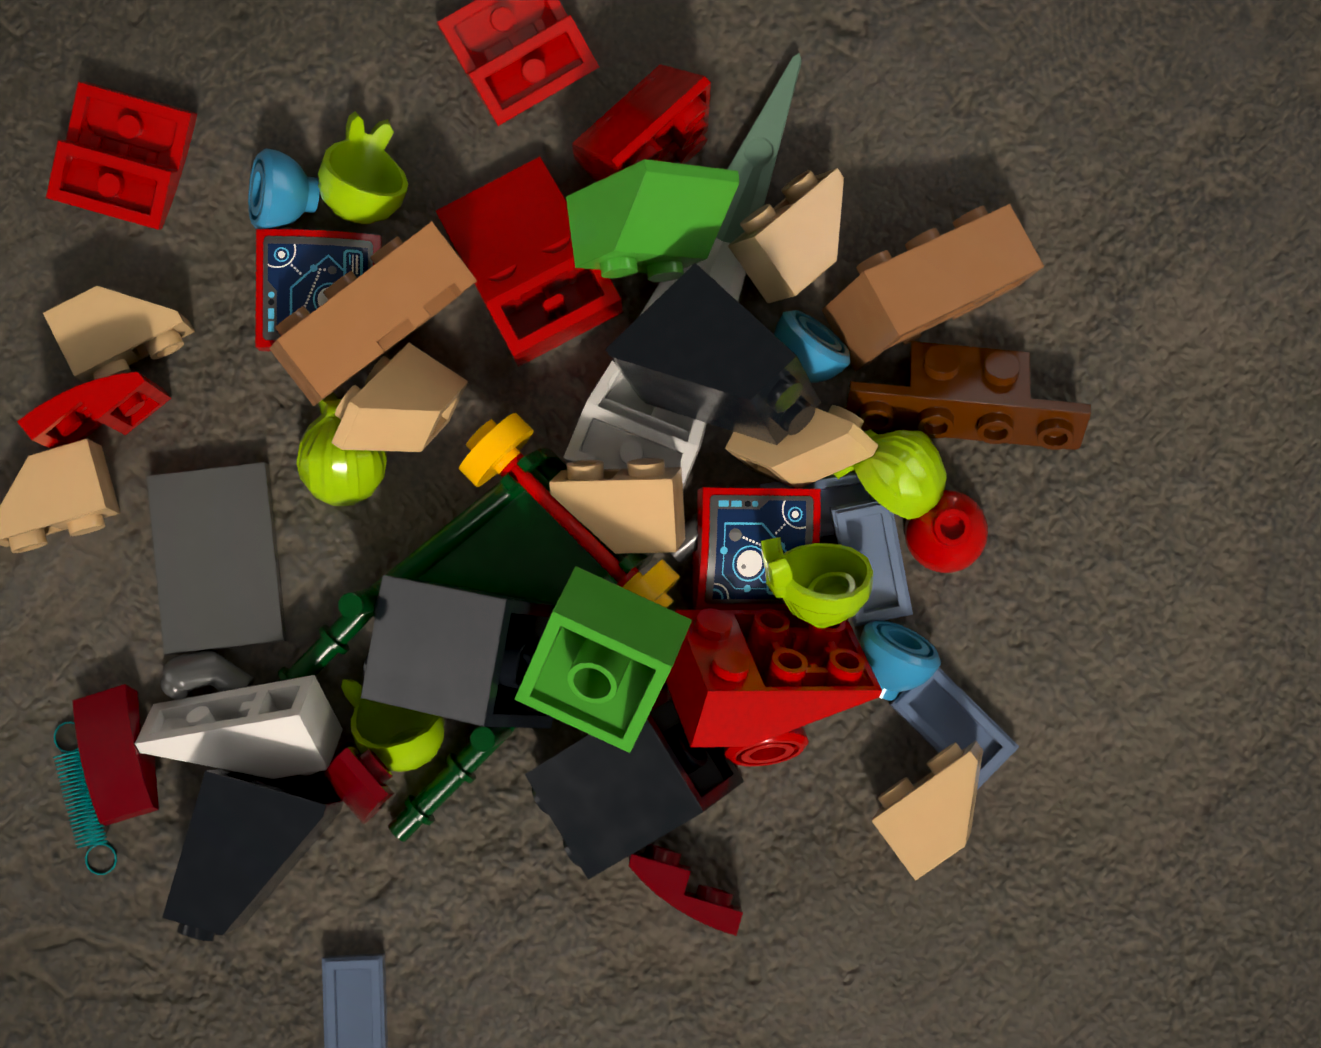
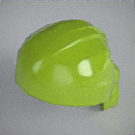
(360, 177)
(333, 473)
(902, 473)
(818, 580)
(397, 735)

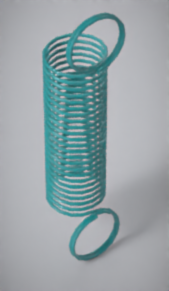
(86, 807)

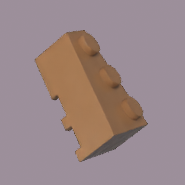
(931, 282)
(370, 312)

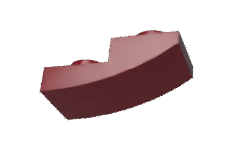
(115, 772)
(360, 781)
(668, 879)

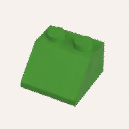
(650, 219)
(603, 659)

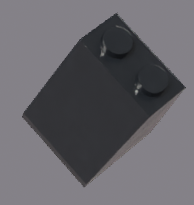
(714, 362)
(454, 652)
(621, 801)
(241, 848)

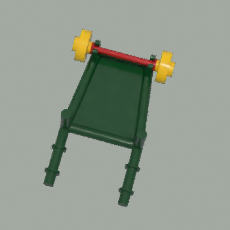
(505, 544)

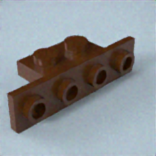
(969, 397)

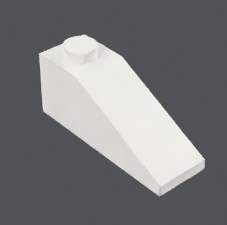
(248, 730)

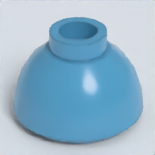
(279, 191)
(815, 345)
(898, 657)

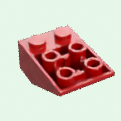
(654, 121)
(522, 256)
(763, 675)

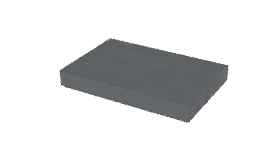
(216, 558)

